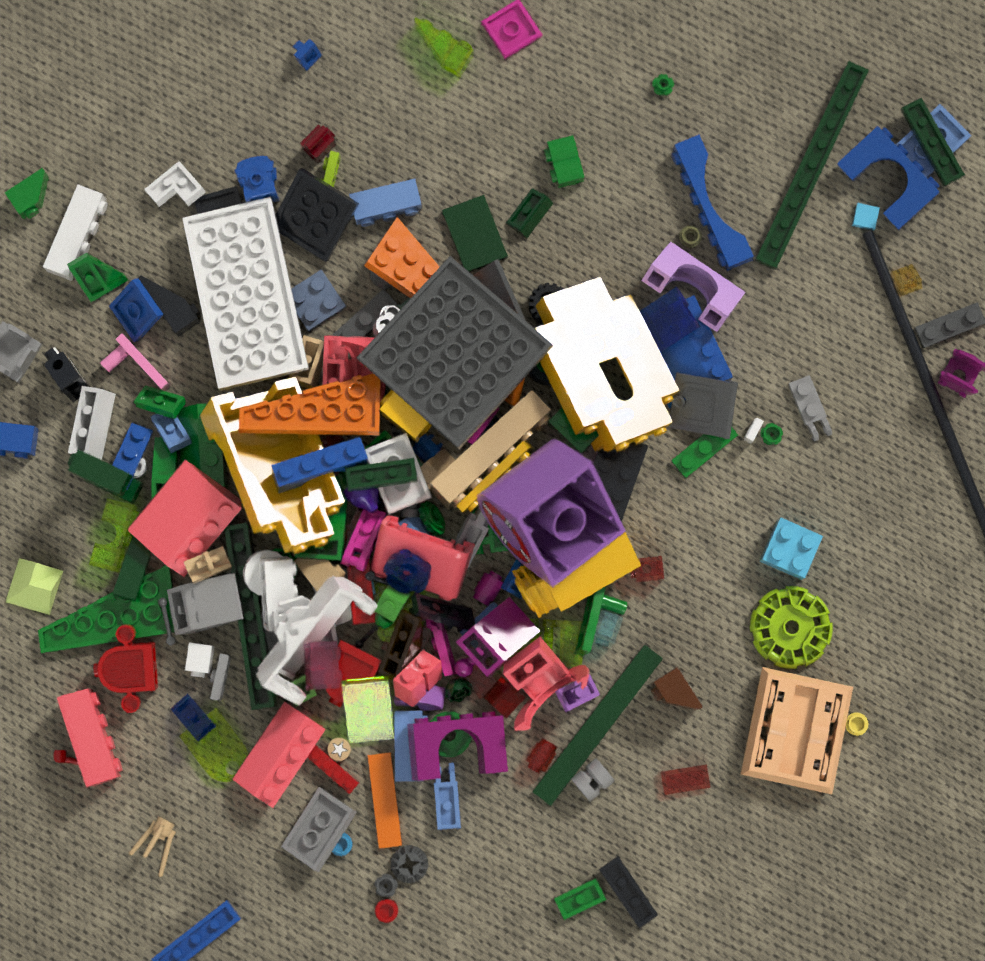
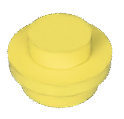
(856, 724)

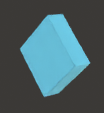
(865, 216)

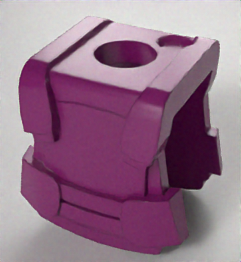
(969, 365)

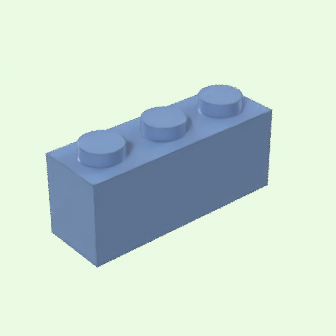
(387, 202)
(402, 752)

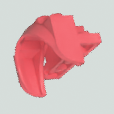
(338, 365)

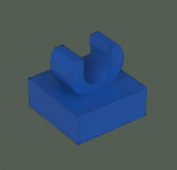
(306, 53)
(426, 447)

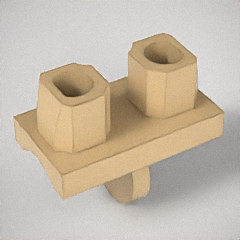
(207, 565)

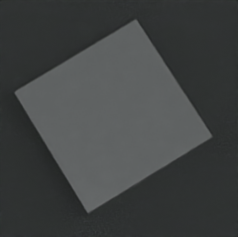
(454, 352)

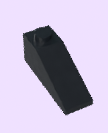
(175, 308)

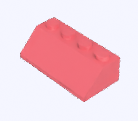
(89, 737)
(278, 754)

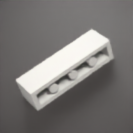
(75, 231)

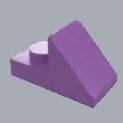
(574, 695)

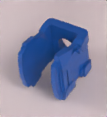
(257, 178)

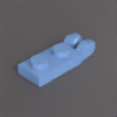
(447, 801)

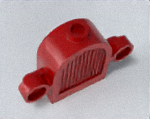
(353, 665)
(128, 668)

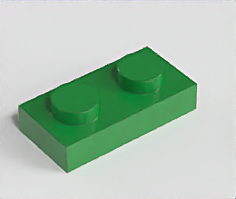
(160, 402)
(580, 898)

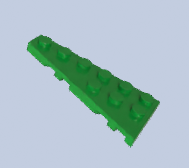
(100, 620)

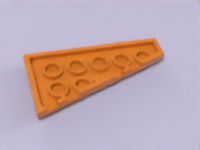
(402, 260)
(324, 410)

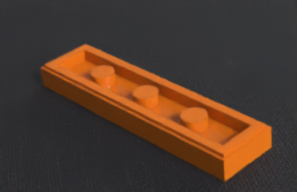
(384, 800)

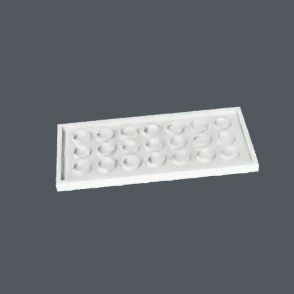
(245, 294)

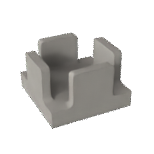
(16, 351)

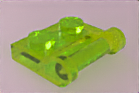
(568, 639)

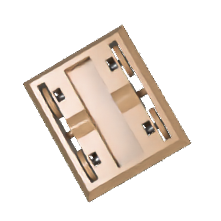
(797, 730)

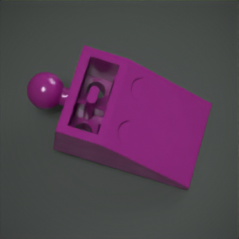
(499, 637)

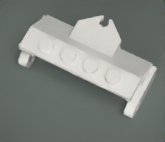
(305, 623)

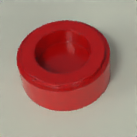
(386, 910)

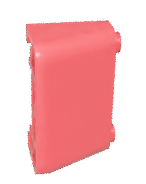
(447, 560)

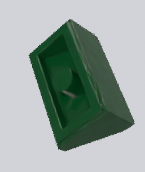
(529, 212)

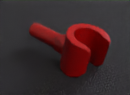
(60, 757)

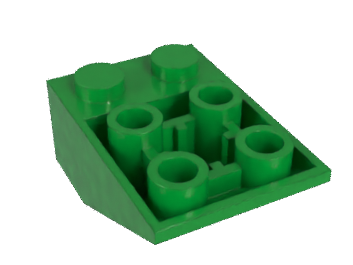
(335, 548)

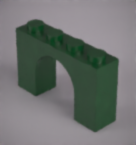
(104, 476)

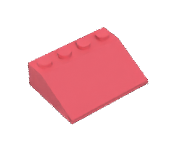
(185, 517)

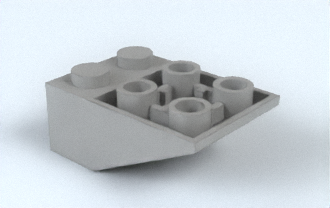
(205, 604)

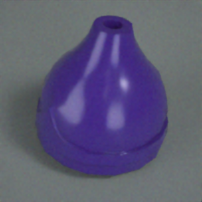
(363, 499)

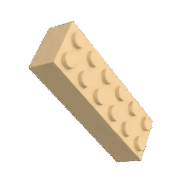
(490, 450)

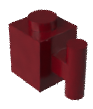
(318, 143)

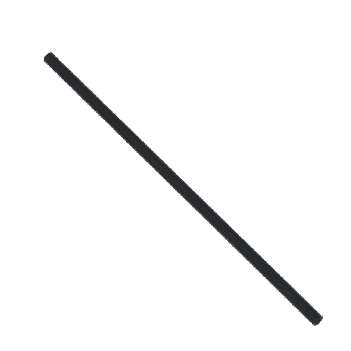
(926, 378)

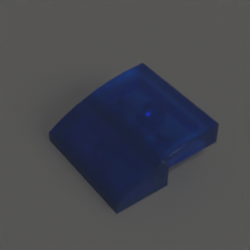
(669, 319)

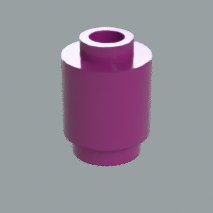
(488, 588)

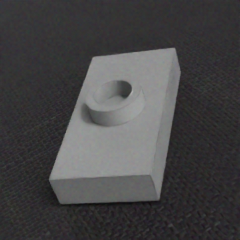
(219, 677)

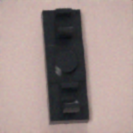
(442, 612)
(628, 892)

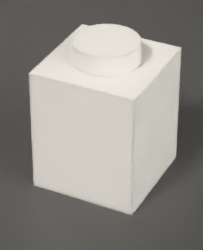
(199, 659)

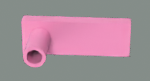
(127, 348)

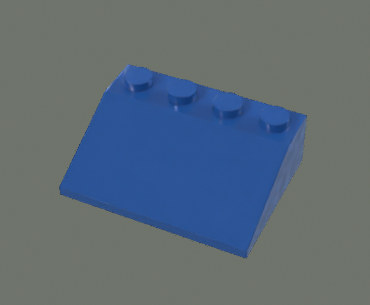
(697, 352)

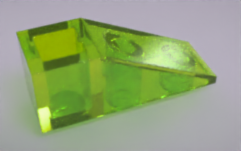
(448, 52)

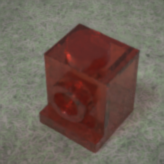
(656, 570)

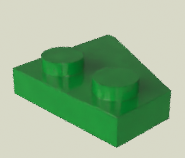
(95, 276)

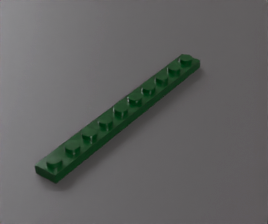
(812, 165)

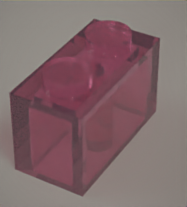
(322, 665)

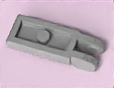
(809, 406)

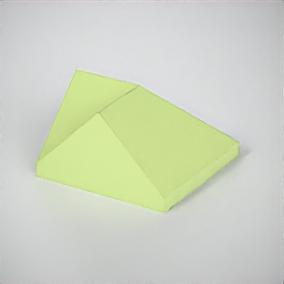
(34, 586)

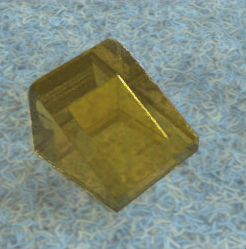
(907, 279)

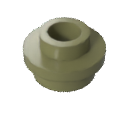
(690, 230)

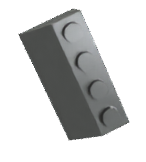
(495, 280)

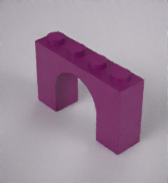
(426, 738)

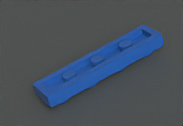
(200, 934)

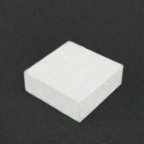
(753, 430)

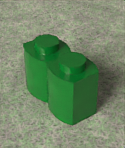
(564, 161)

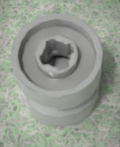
(595, 771)

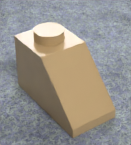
(314, 352)
(436, 465)
(319, 570)

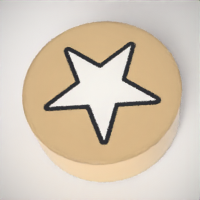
(339, 749)

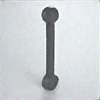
(170, 640)

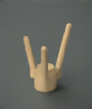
(160, 829)

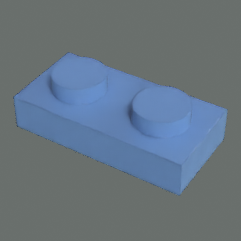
(171, 432)

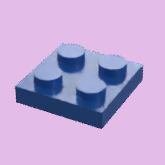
(136, 310)

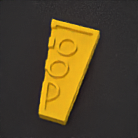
(519, 454)

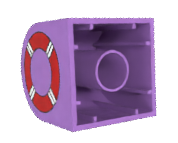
(565, 509)

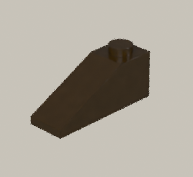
(403, 645)

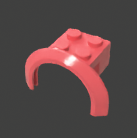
(539, 675)

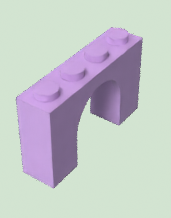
(678, 265)

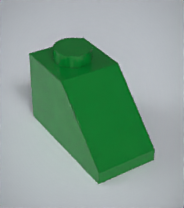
(29, 194)

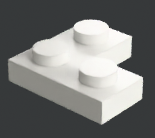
(175, 181)

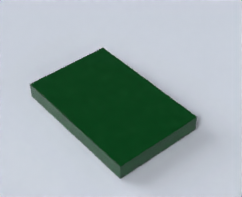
(474, 233)

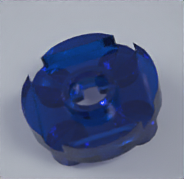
(406, 561)

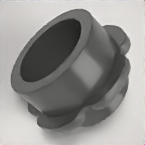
(392, 885)

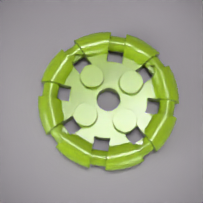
(778, 632)

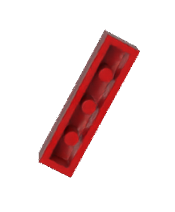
(333, 769)

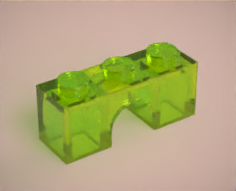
(111, 555)

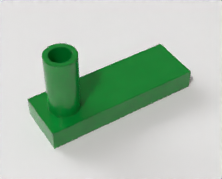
(590, 618)

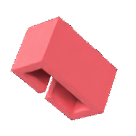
(411, 685)

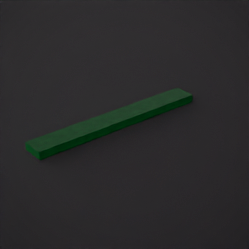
(597, 725)

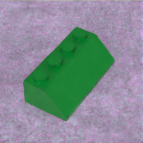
(202, 453)

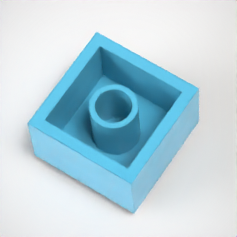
(791, 548)

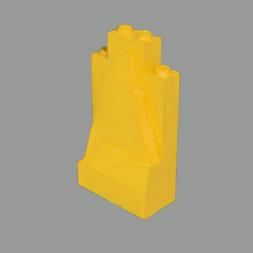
(296, 514)

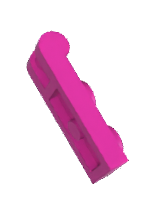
(363, 539)

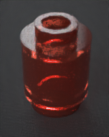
(541, 756)

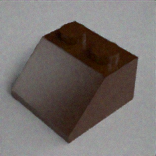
(675, 690)

